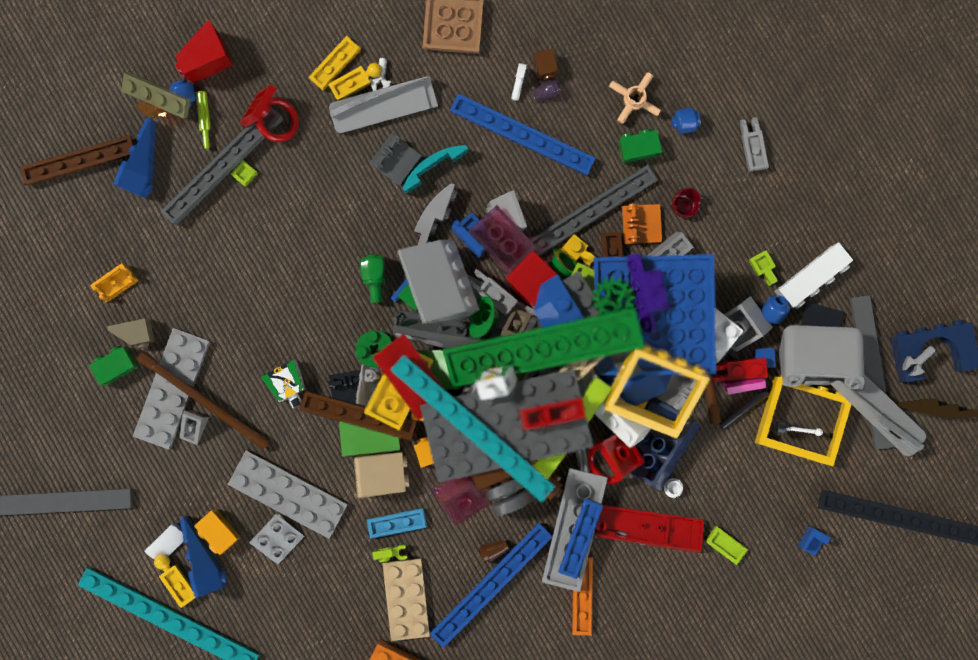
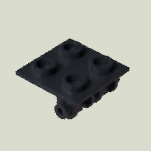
(821, 316)
(345, 386)

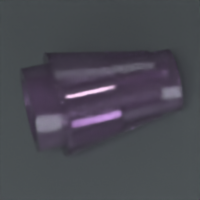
(547, 90)

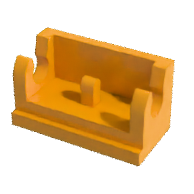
(114, 282)

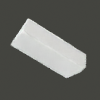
(166, 542)

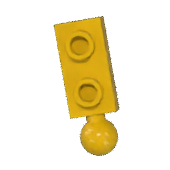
(354, 81)
(174, 580)

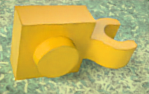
(576, 248)

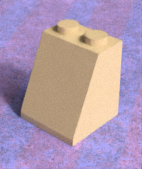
(381, 474)

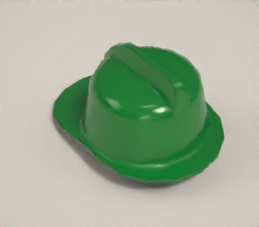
(562, 264)
(485, 318)

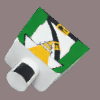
(493, 381)
(286, 383)

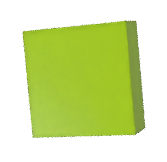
(244, 173)

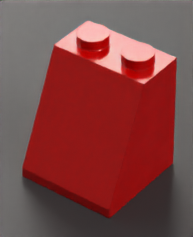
(203, 55)
(529, 276)

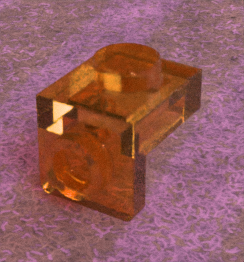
(150, 110)

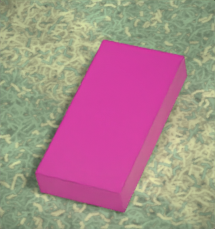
(739, 386)

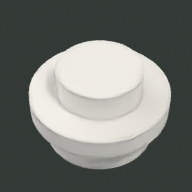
(673, 487)

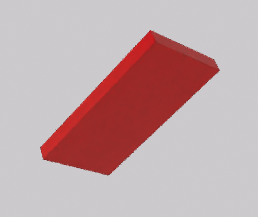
(387, 359)

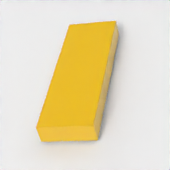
(334, 63)

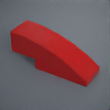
(552, 413)

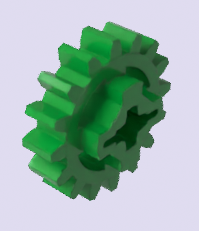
(610, 291)

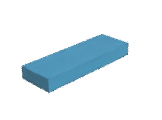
(396, 523)

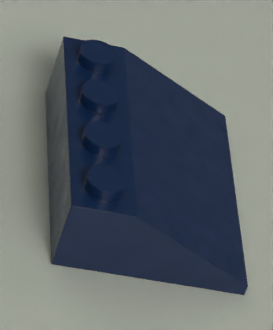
(661, 450)

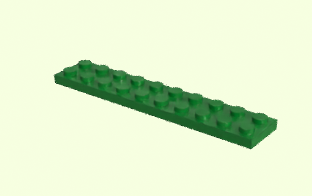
(547, 346)

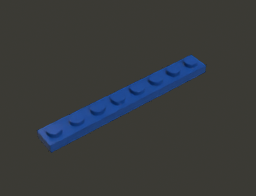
(522, 134)
(490, 585)

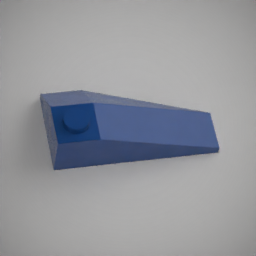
(137, 173)
(206, 570)

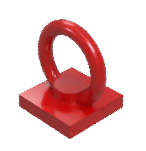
(259, 109)
(618, 456)

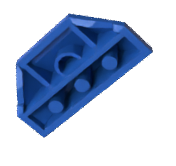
(555, 304)
(641, 387)

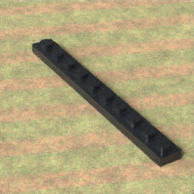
(898, 517)

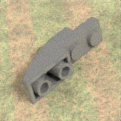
(436, 210)

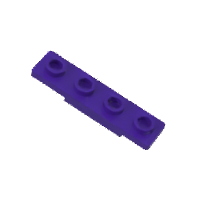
(648, 290)

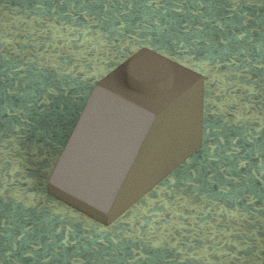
(516, 322)
(134, 332)

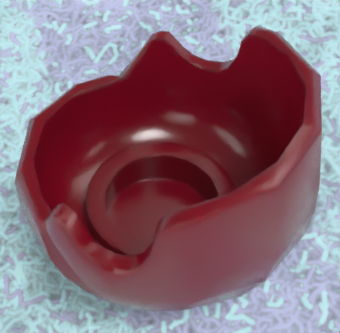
(686, 202)

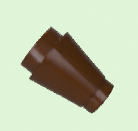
(493, 550)

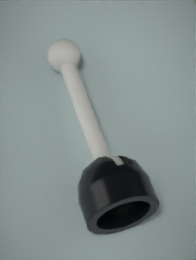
(783, 427)

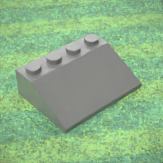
(438, 281)

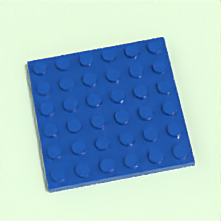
(688, 323)

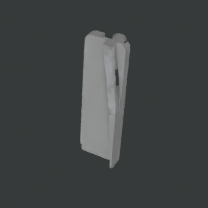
(383, 104)
(884, 415)

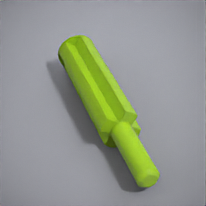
(203, 116)

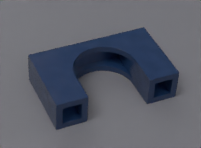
(958, 337)

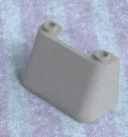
(822, 353)

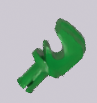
(372, 272)

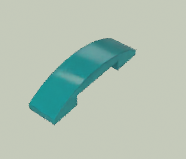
(453, 153)

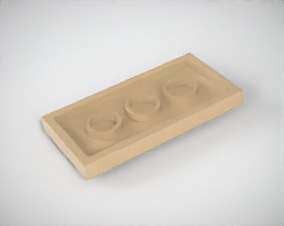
(406, 599)

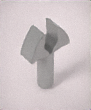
(918, 361)

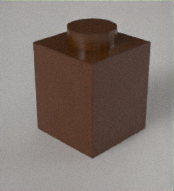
(545, 64)

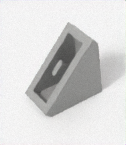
(192, 426)

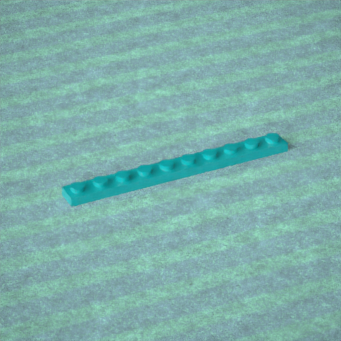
(473, 428)
(164, 617)

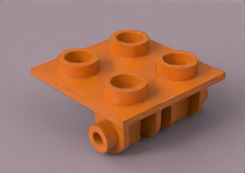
(641, 224)

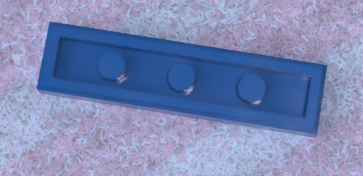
(580, 538)

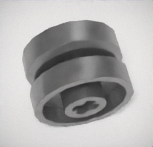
(510, 497)

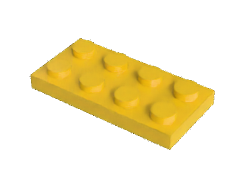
(387, 404)

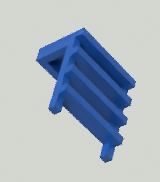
(461, 230)

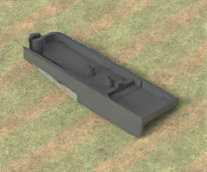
(440, 334)

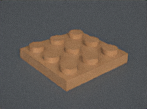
(453, 25)

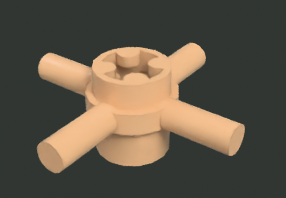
(630, 103)

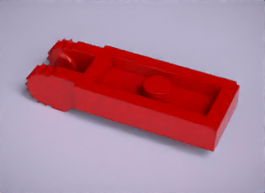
(742, 369)

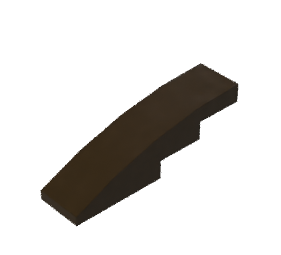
(931, 408)

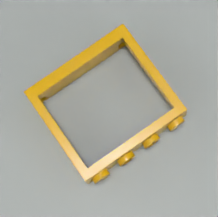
(768, 413)
(643, 416)

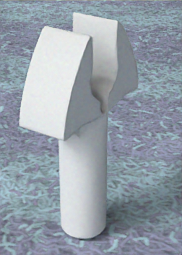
(374, 82)
(518, 82)

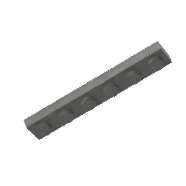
(582, 296)

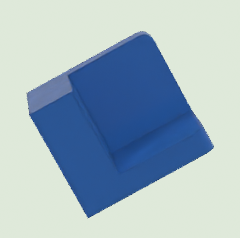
(813, 540)

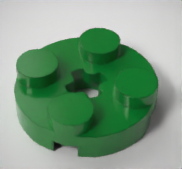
(367, 340)

